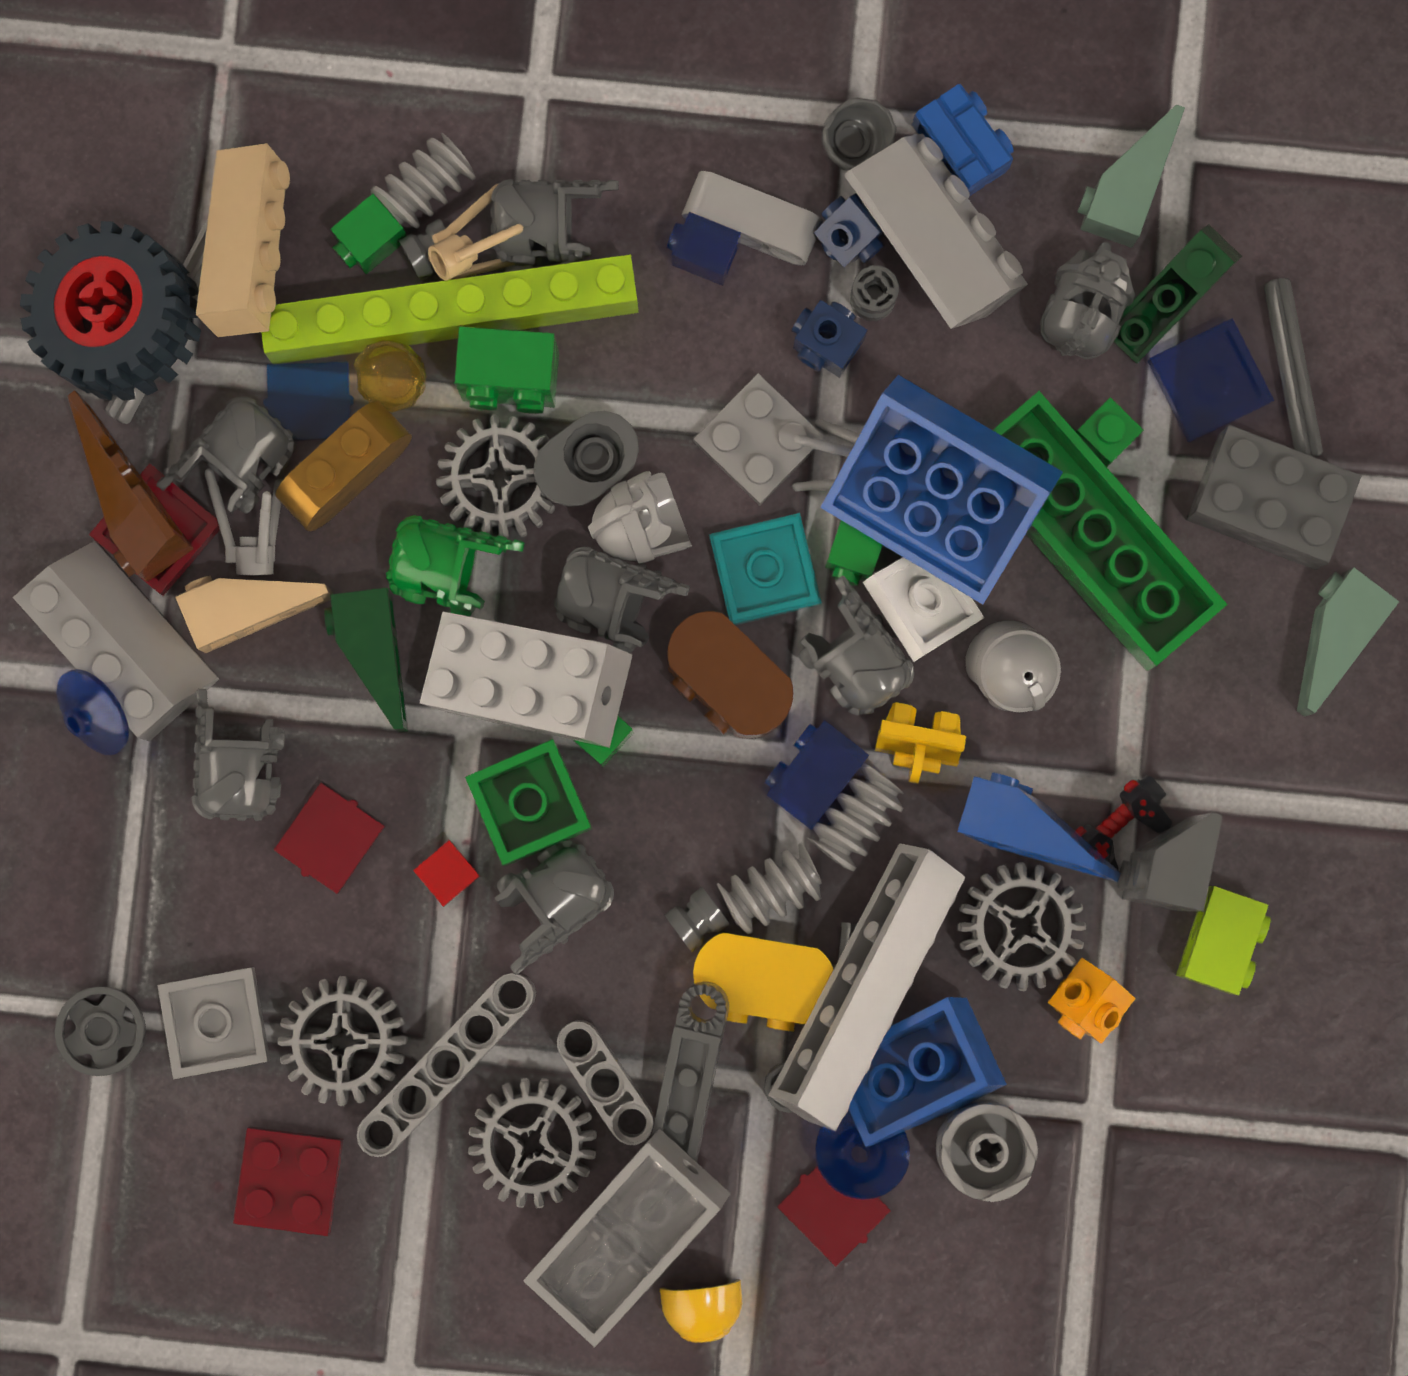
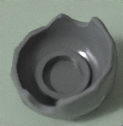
(857, 132)

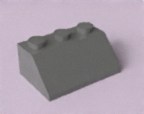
(1174, 866)

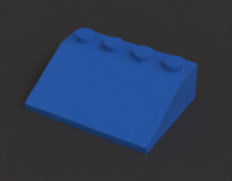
(940, 489)

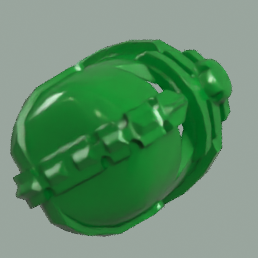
(440, 559)

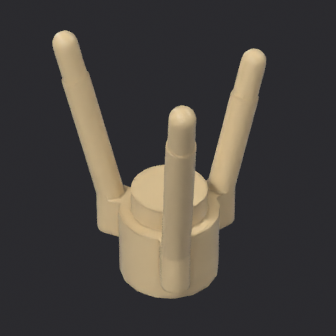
(454, 255)

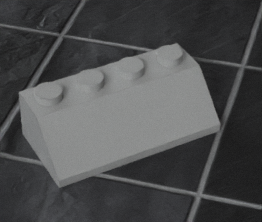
(937, 230)
(117, 636)

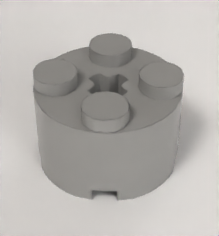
(1012, 1158)

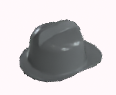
(586, 458)

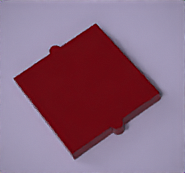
(329, 838)
(829, 1218)

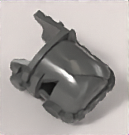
(546, 218)
(1088, 303)
(233, 449)
(609, 596)
(860, 660)
(229, 768)
(560, 897)

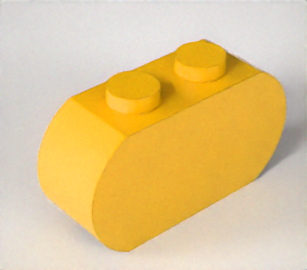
(763, 978)

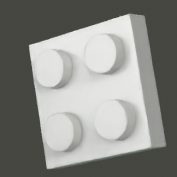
(921, 606)

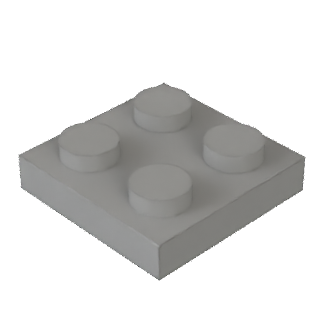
(756, 439)
(213, 1023)

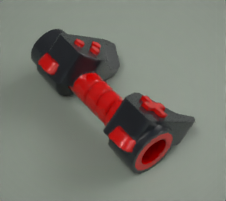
(1139, 801)

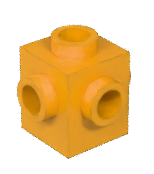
(1090, 1002)

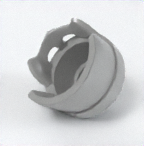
(639, 520)
(1001, 658)

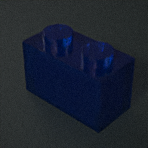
(815, 775)

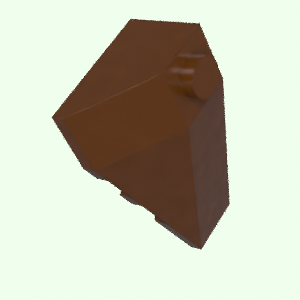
(133, 514)

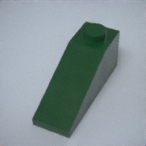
(368, 638)

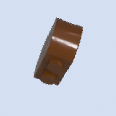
(728, 676)

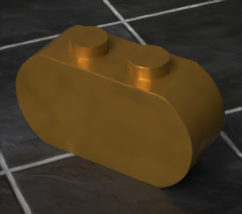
(343, 465)

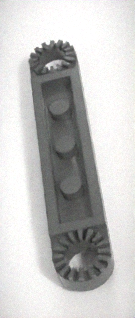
(691, 1070)

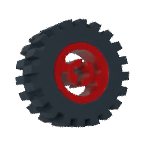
(122, 347)

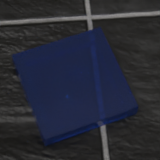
(1210, 380)

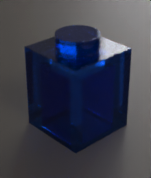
(704, 247)

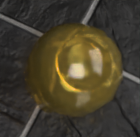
(390, 374)

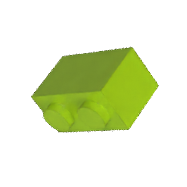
(1224, 941)

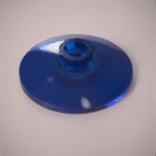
(92, 712)
(863, 1181)

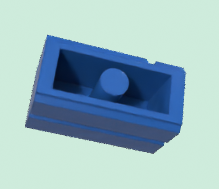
(965, 137)

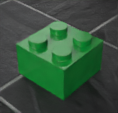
(507, 369)
(528, 803)

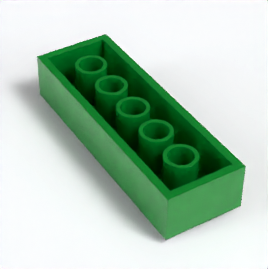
(1110, 543)

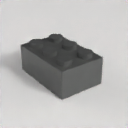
(1273, 497)

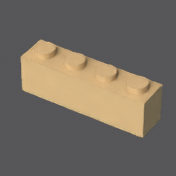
(242, 241)

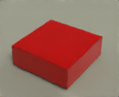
(446, 873)

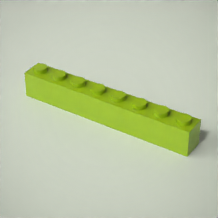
(439, 308)

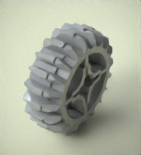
(479, 480)
(1007, 945)
(342, 1063)
(552, 1153)

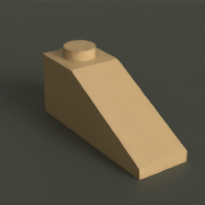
(234, 608)

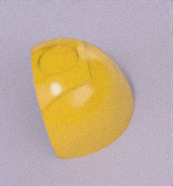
(703, 1312)

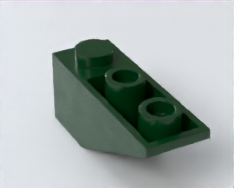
(1175, 292)

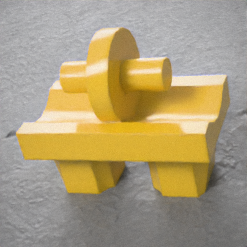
(919, 746)

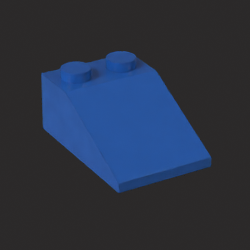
(1010, 819)
(924, 1071)

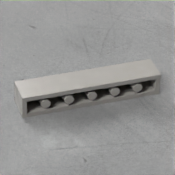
(867, 986)

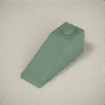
(1126, 189)
(1340, 630)

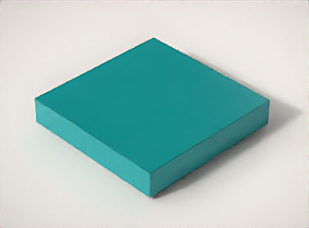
(765, 569)

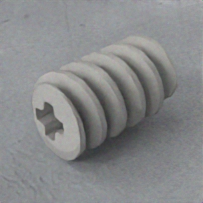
(425, 181)
(857, 817)
(772, 889)

